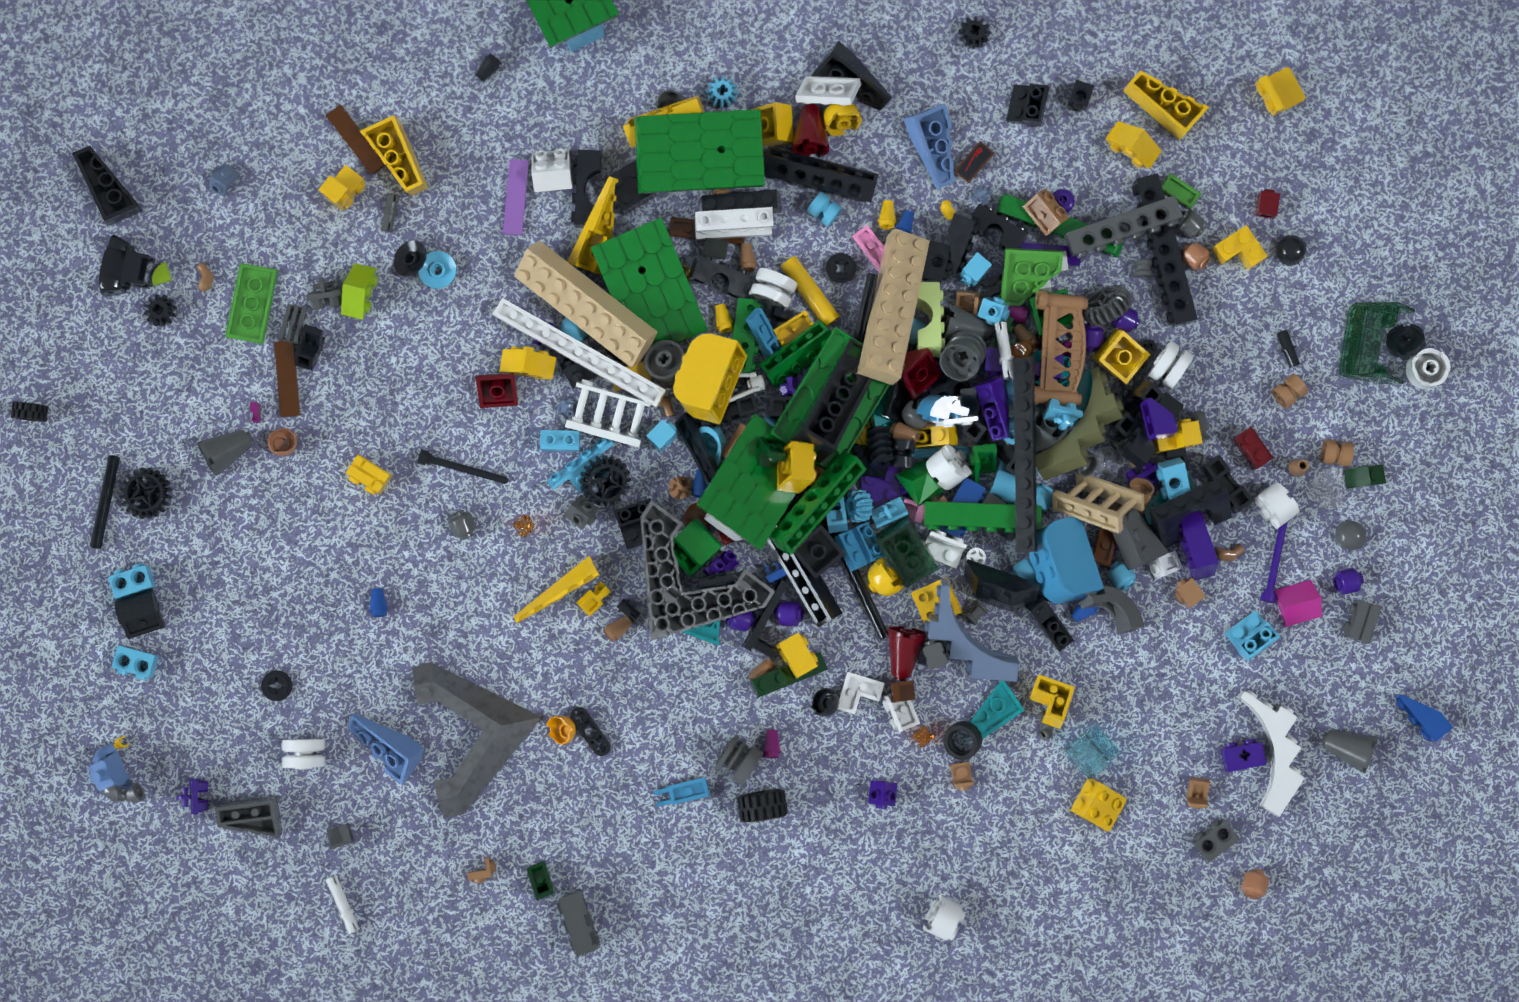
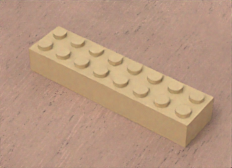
(585, 304)
(893, 307)

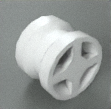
(980, 554)

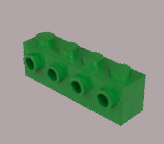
(743, 333)
(795, 354)

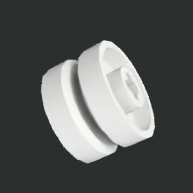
(773, 288)
(1168, 363)
(303, 753)

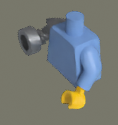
(111, 776)

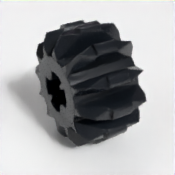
(977, 39)
(156, 318)

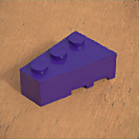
(1197, 546)

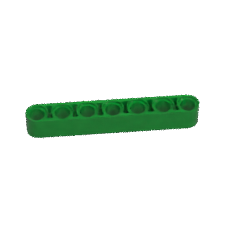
(1014, 210)

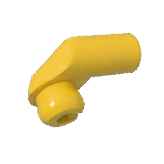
(947, 209)

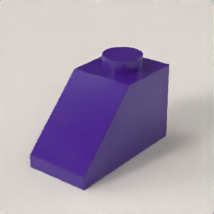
(1157, 420)

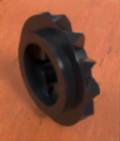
(842, 259)
(270, 679)

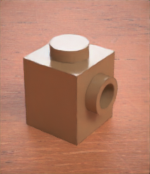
(1188, 592)

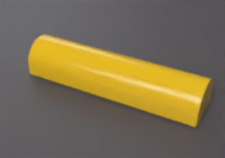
(810, 291)

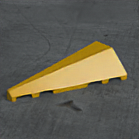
(596, 230)
(575, 578)

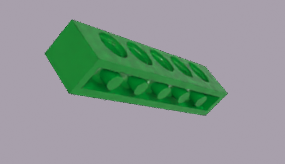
(817, 502)

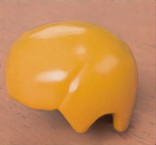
(564, 725)

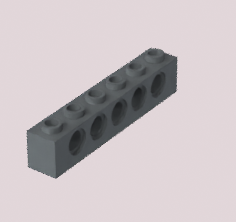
(1167, 206)

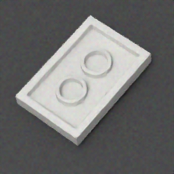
(828, 90)

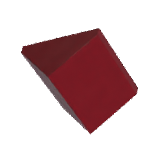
(919, 371)
(497, 390)

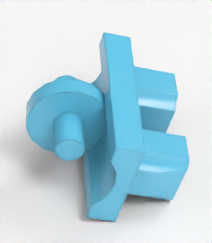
(1063, 415)
(889, 512)

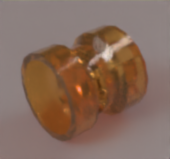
(1022, 347)

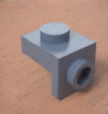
(223, 179)

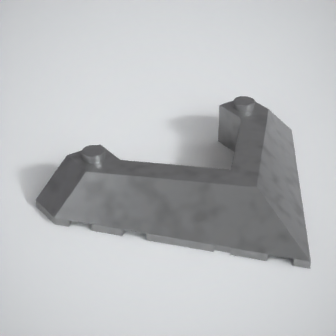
(668, 606)
(502, 725)

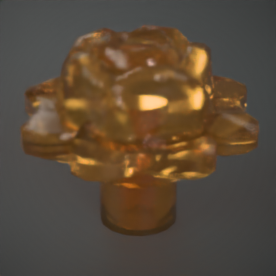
(524, 525)

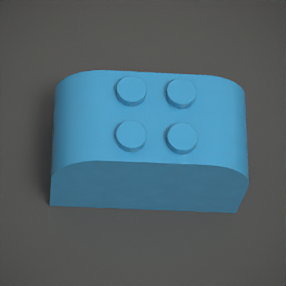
(1065, 562)

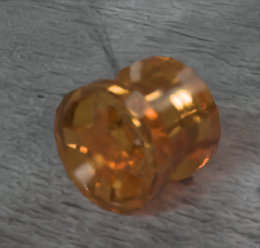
(922, 736)

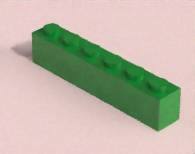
(972, 516)

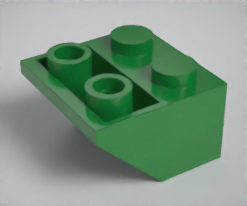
(694, 547)

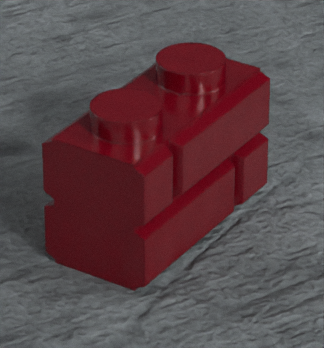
(1252, 448)

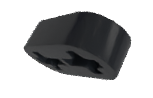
(989, 282)

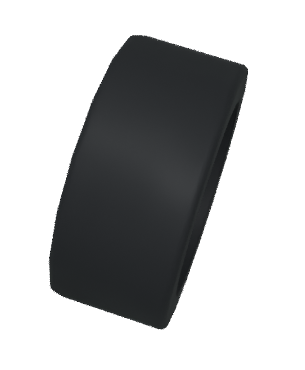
(972, 730)

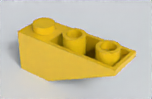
(937, 437)

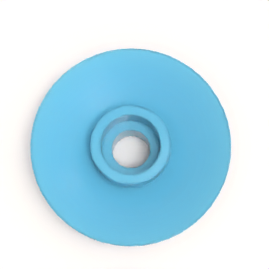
(435, 260)

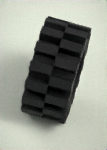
(29, 411)

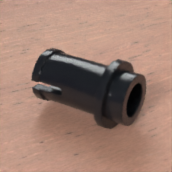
(628, 609)

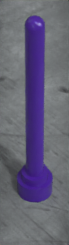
(1269, 593)

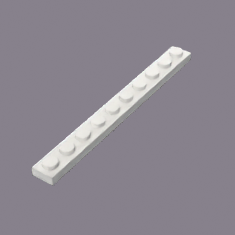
(579, 353)

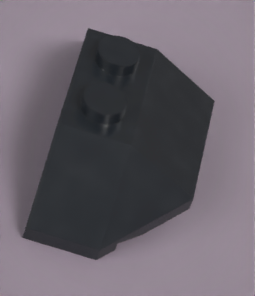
(1000, 587)

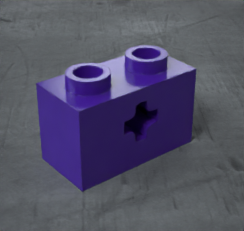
(1254, 758)

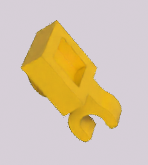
(592, 600)

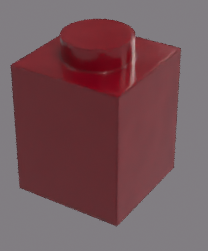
(1267, 204)

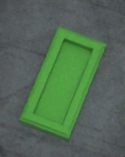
(1184, 193)

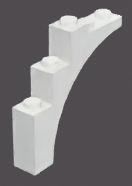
(1277, 723)

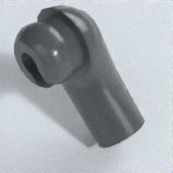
(1046, 730)

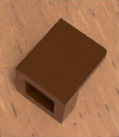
(902, 691)

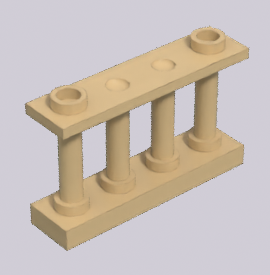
(1095, 514)

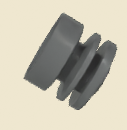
(961, 364)
(739, 760)

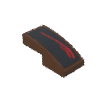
(974, 162)

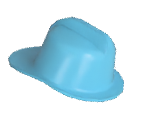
(715, 441)

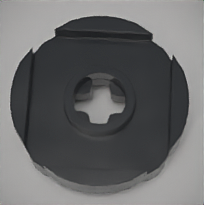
(1407, 349)

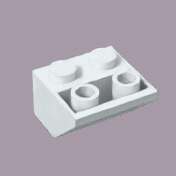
(551, 170)

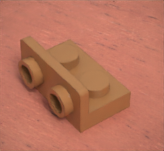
(1046, 211)

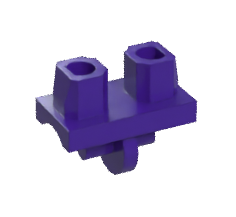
(790, 387)
(1148, 474)
(723, 563)
(195, 805)

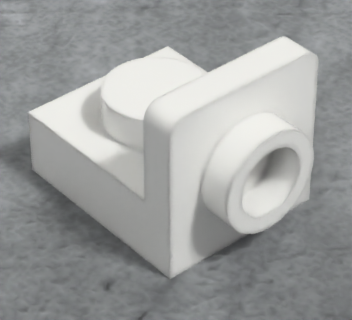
(1165, 565)

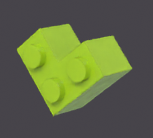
(357, 291)

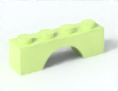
(929, 303)

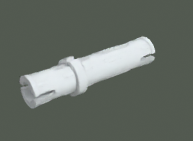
(1006, 358)
(342, 904)

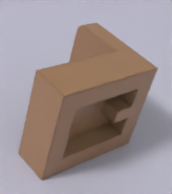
(962, 776)

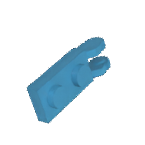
(763, 332)
(684, 792)

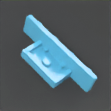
(574, 467)

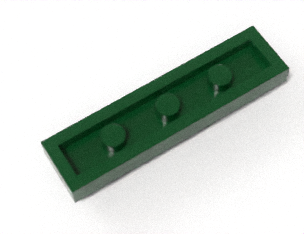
(783, 677)

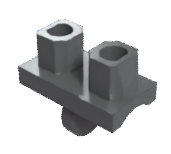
(316, 297)

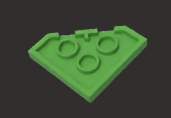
(1027, 272)

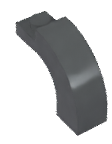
(1119, 605)

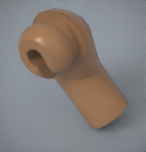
(667, 406)

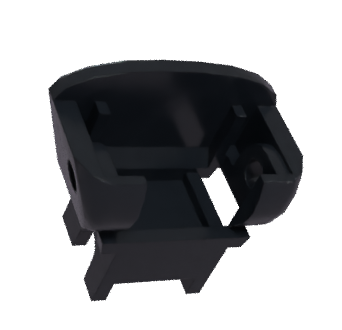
(122, 268)

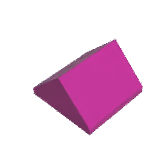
(1299, 603)

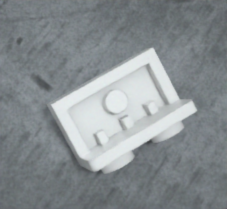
(902, 713)

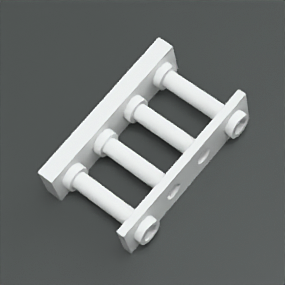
(734, 223)
(594, 427)

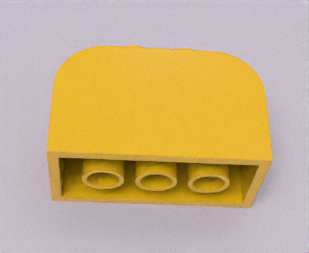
(709, 376)

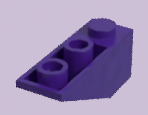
(994, 404)

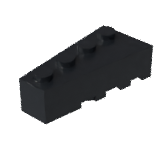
(107, 191)

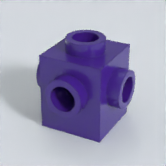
(882, 794)

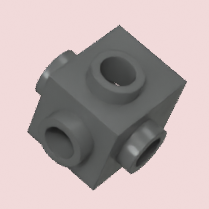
(582, 512)

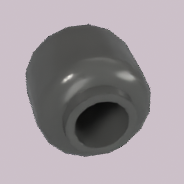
(1191, 224)
(462, 524)

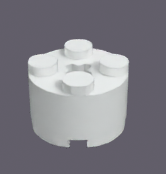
(1417, 372)
(948, 467)
(1276, 505)
(944, 918)

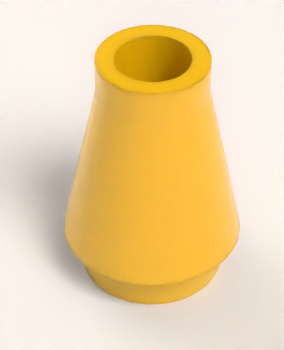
(887, 216)
(723, 319)

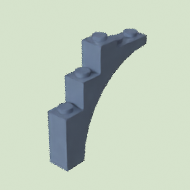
(981, 661)

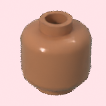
(1195, 256)
(1255, 884)

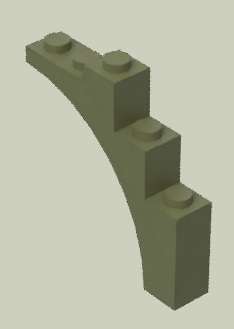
(1089, 431)

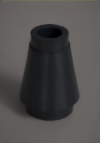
(488, 66)

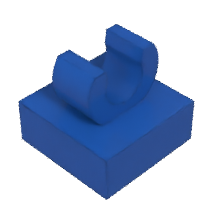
(776, 574)

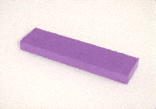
(516, 197)

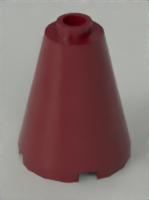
(810, 133)
(904, 650)

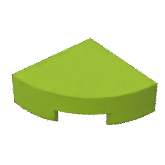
(161, 275)

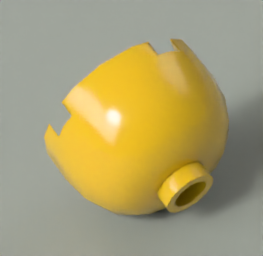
(841, 118)
(884, 579)

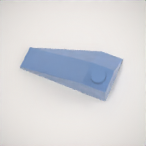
(931, 138)
(395, 749)

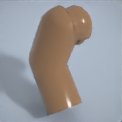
(206, 279)
(1229, 555)

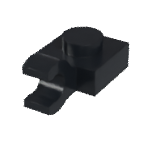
(776, 313)

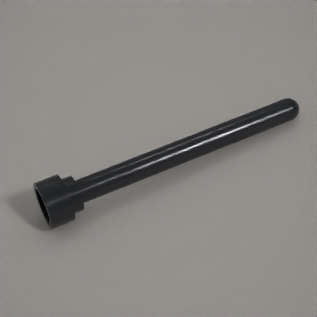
(427, 458)

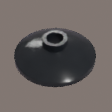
(410, 258)

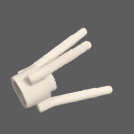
(755, 384)

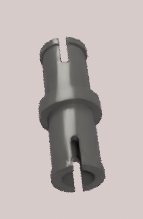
(390, 212)

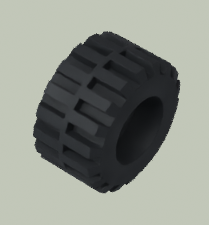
(762, 805)

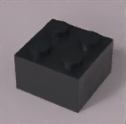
(627, 189)
(818, 551)

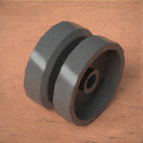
(664, 361)

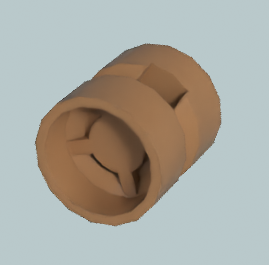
(1289, 391)
(1336, 452)
(1143, 486)

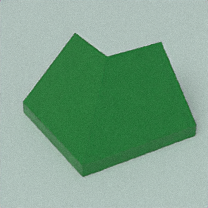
(920, 483)

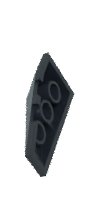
(843, 63)

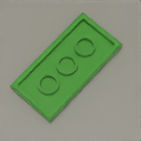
(251, 303)

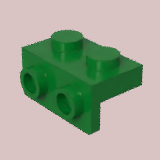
(983, 460)

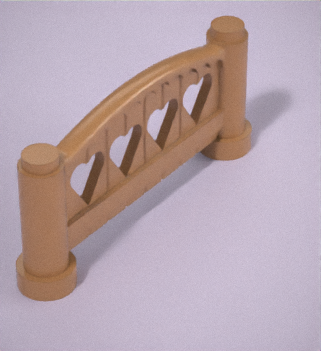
(1055, 307)

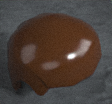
(694, 512)

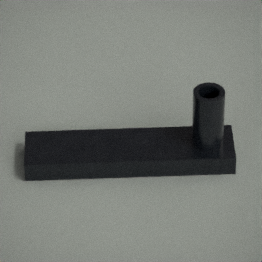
(697, 447)
(752, 639)

